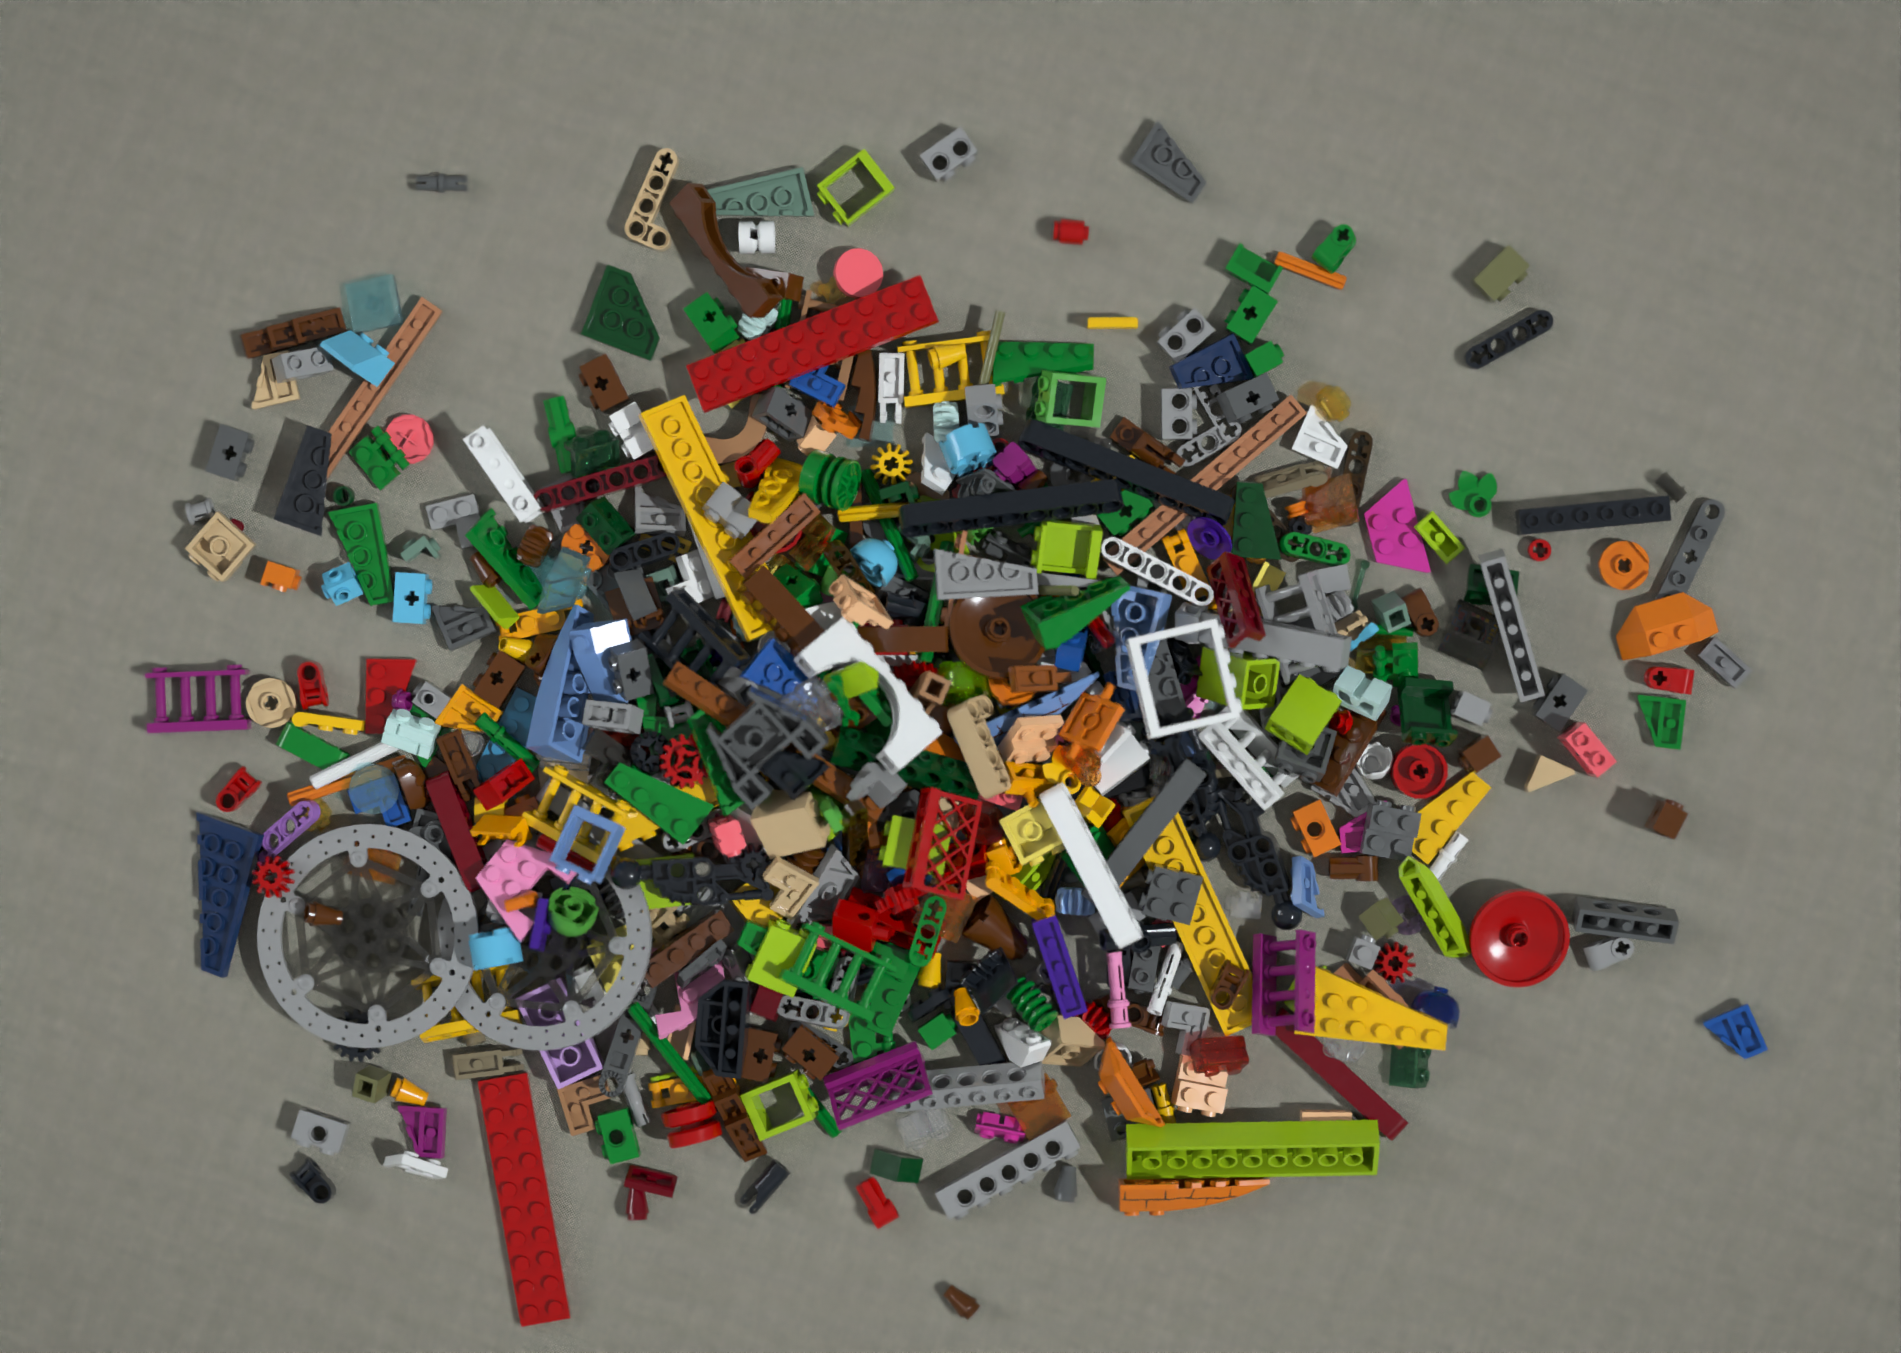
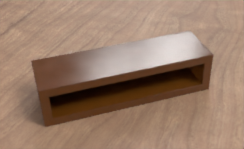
(780, 611)
(686, 947)

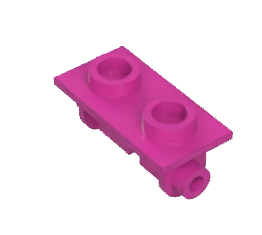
(991, 1128)

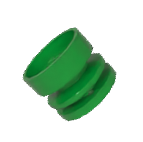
(830, 480)

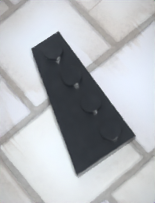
(305, 487)

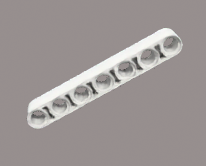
(1091, 865)

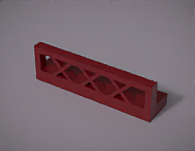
(1240, 595)

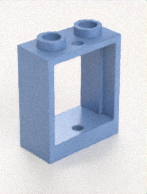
(568, 836)

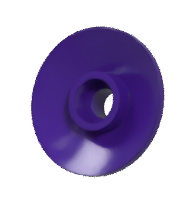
(1208, 537)

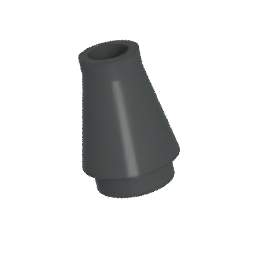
(1066, 1185)

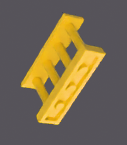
(941, 393)
(538, 817)
(458, 1025)

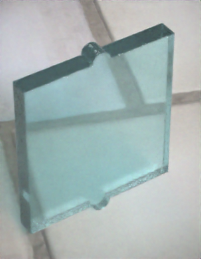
(881, 433)

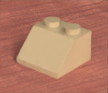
(1071, 1042)

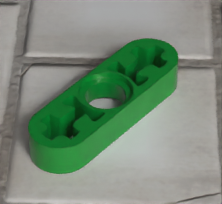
(1304, 552)
(916, 947)

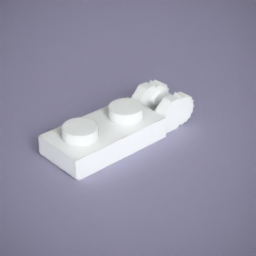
(891, 384)

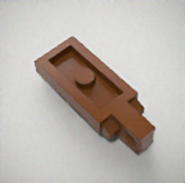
(1037, 678)

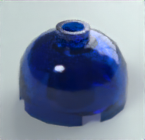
(1438, 1005)

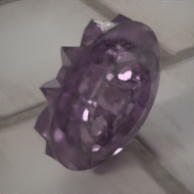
(1416, 922)

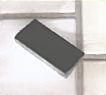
(635, 593)

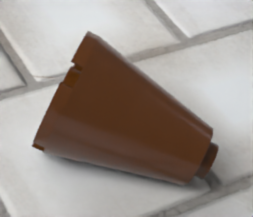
(994, 929)

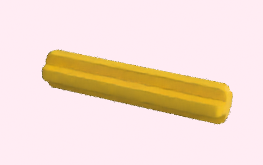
(870, 512)

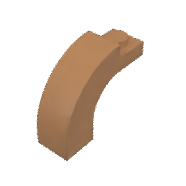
(741, 445)
(929, 690)

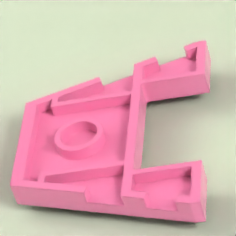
(513, 873)
(688, 1000)

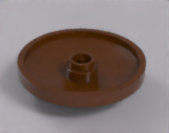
(993, 635)

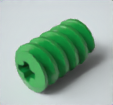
(1031, 1006)

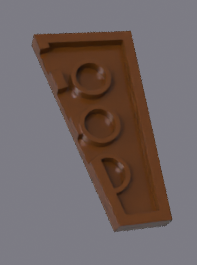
(1347, 752)

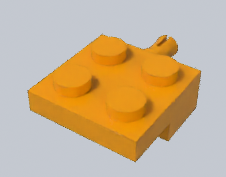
(1026, 780)

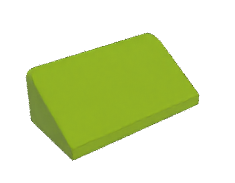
(1439, 537)
(495, 605)
(857, 678)

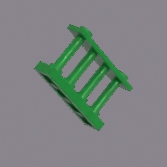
(839, 997)

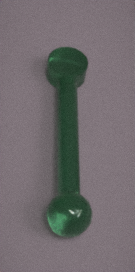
(1364, 565)

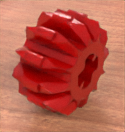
(280, 884)
(1388, 970)
(1096, 1020)

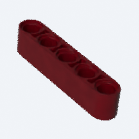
(457, 826)

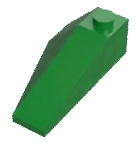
(1064, 616)

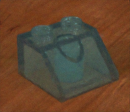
(565, 581)

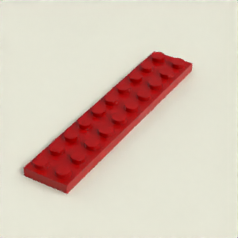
(812, 343)
(524, 1199)

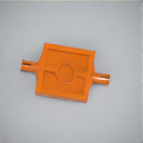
(1091, 721)

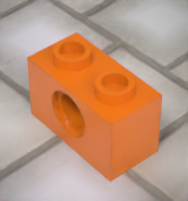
(1327, 837)

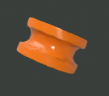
(1296, 509)

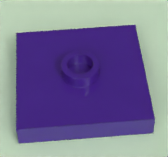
(541, 926)

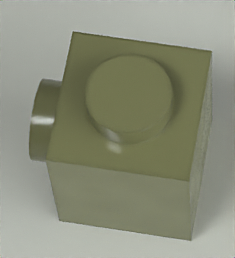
(1381, 919)
(371, 1084)

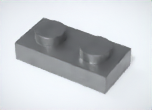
(1724, 662)

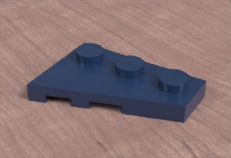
(1212, 365)

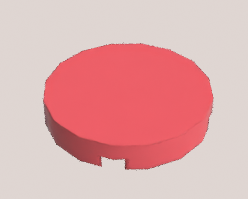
(858, 273)
(412, 436)

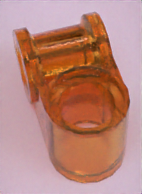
(1085, 766)

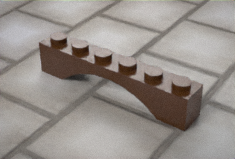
(698, 213)

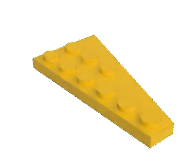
(1364, 1015)

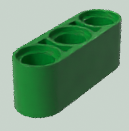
(310, 747)

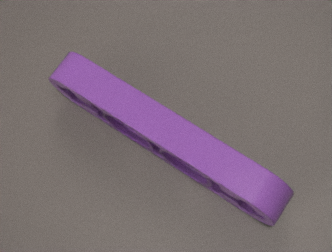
(281, 831)

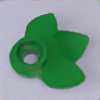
(1473, 489)

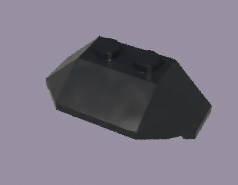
(724, 1027)

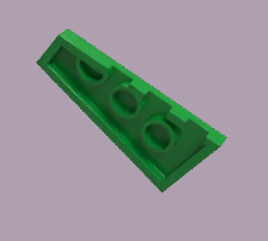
(365, 545)

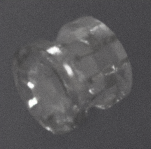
(476, 748)

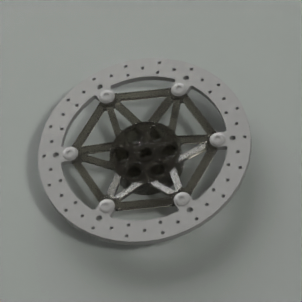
(342, 939)
(571, 958)

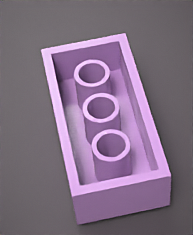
(564, 1064)

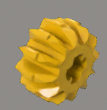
(894, 472)

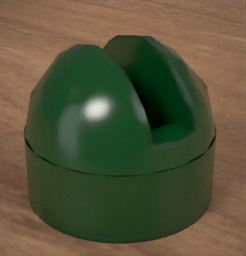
(340, 497)

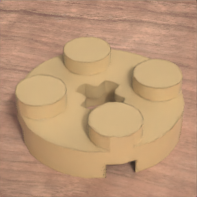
(259, 696)

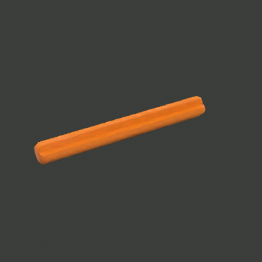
(310, 793)

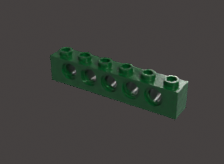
(927, 769)

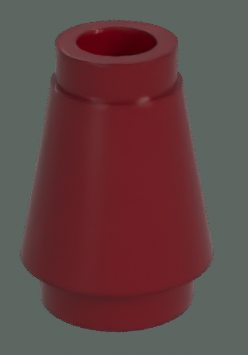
(636, 1205)

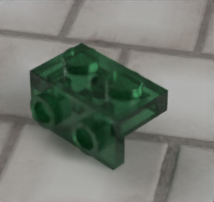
(1409, 1067)

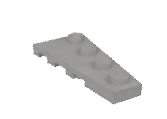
(973, 577)

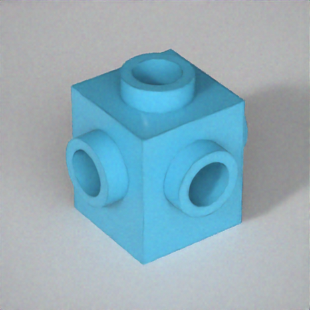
(341, 584)

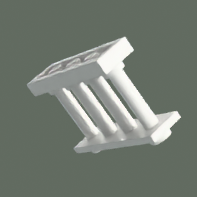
(504, 474)
(1241, 763)

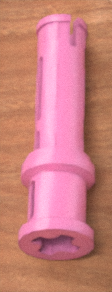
(1118, 1002)

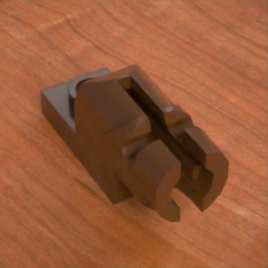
(1144, 446)

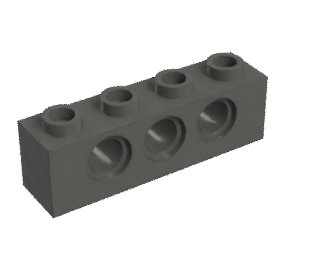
(1625, 920)

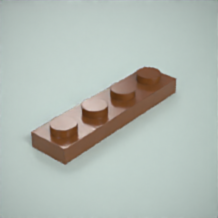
(774, 536)

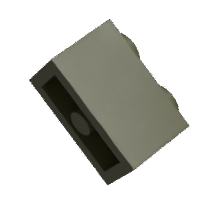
(1500, 274)

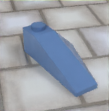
(1136, 615)
(592, 651)

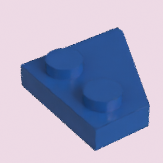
(1738, 1030)

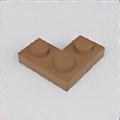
(576, 1100)

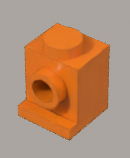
(281, 577)

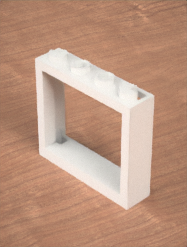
(1143, 688)

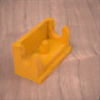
(502, 828)

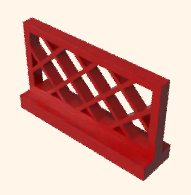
(922, 838)

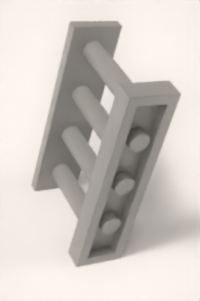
(1316, 608)

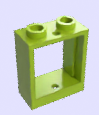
(873, 169)
(759, 1115)

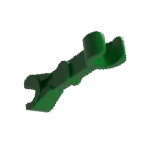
(837, 689)

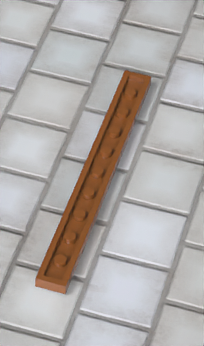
(727, 710)

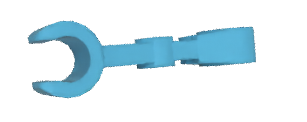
(1366, 633)

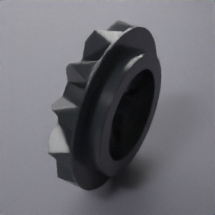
(639, 755)

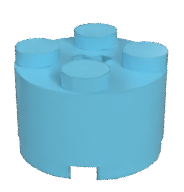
(968, 449)
(494, 949)

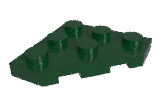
(621, 317)

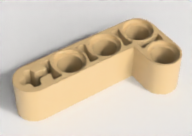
(657, 197)
(978, 745)

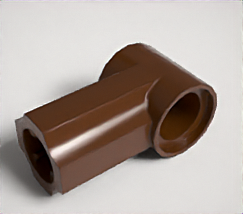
(1359, 868)

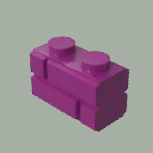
(1013, 465)

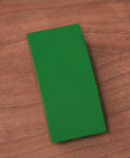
(899, 959)

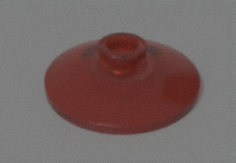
(989, 821)

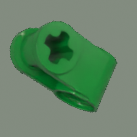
(1333, 251)

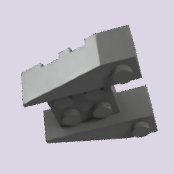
(757, 737)

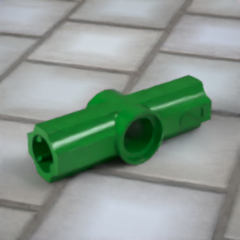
(560, 430)

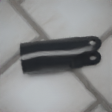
(765, 1185)

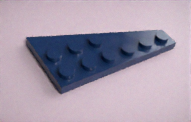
(224, 880)

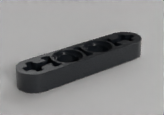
(1509, 341)

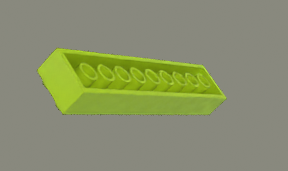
(1252, 1149)

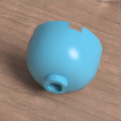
(875, 560)

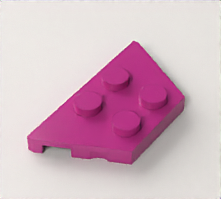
(1393, 533)

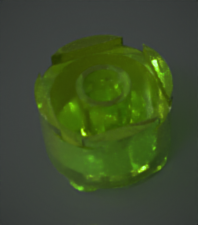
(964, 683)

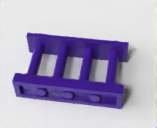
(1059, 966)

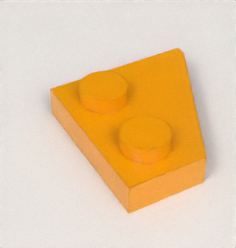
(464, 711)

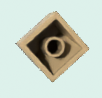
(789, 824)

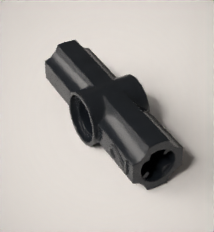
(910, 609)
(1153, 935)

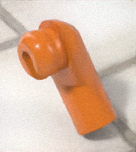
(527, 899)

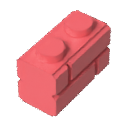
(726, 835)

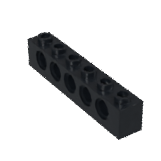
(1593, 515)

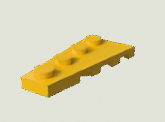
(776, 490)
(1446, 813)

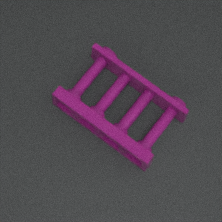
(211, 720)
(1264, 983)

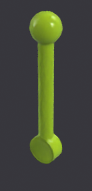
(668, 1075)

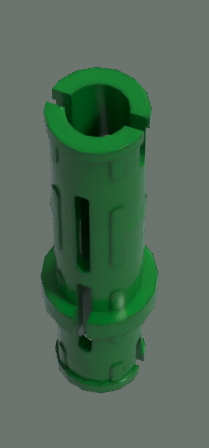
(506, 741)

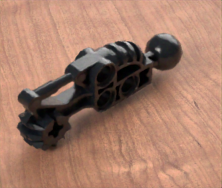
(1206, 796)
(1252, 865)
(628, 873)

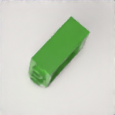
(1092, 399)

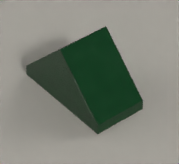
(896, 1166)

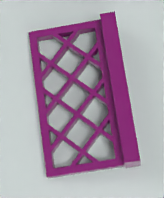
(874, 1072)

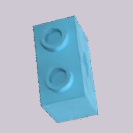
(404, 586)

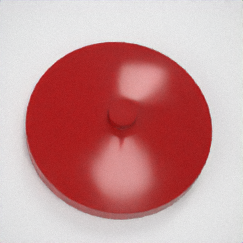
(1519, 937)

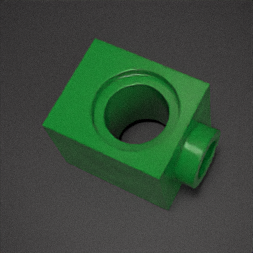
(1264, 358)
(938, 1030)

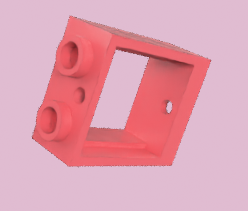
(1592, 754)

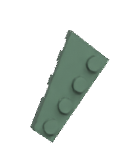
(768, 195)

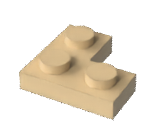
(794, 886)

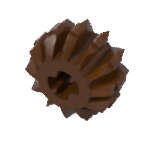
(534, 546)

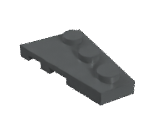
(1168, 165)
(1164, 683)

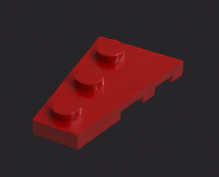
(383, 680)

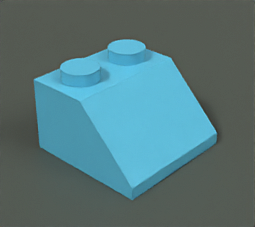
(359, 355)

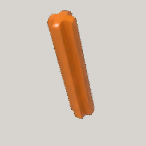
(1310, 270)

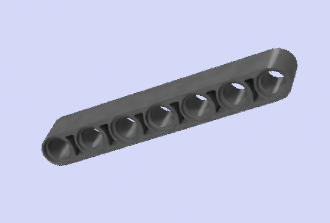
(1152, 822)

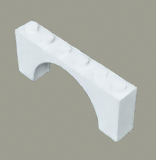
(911, 726)
(1130, 754)

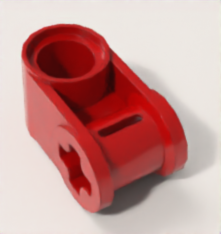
(1673, 679)
(313, 686)
(238, 789)

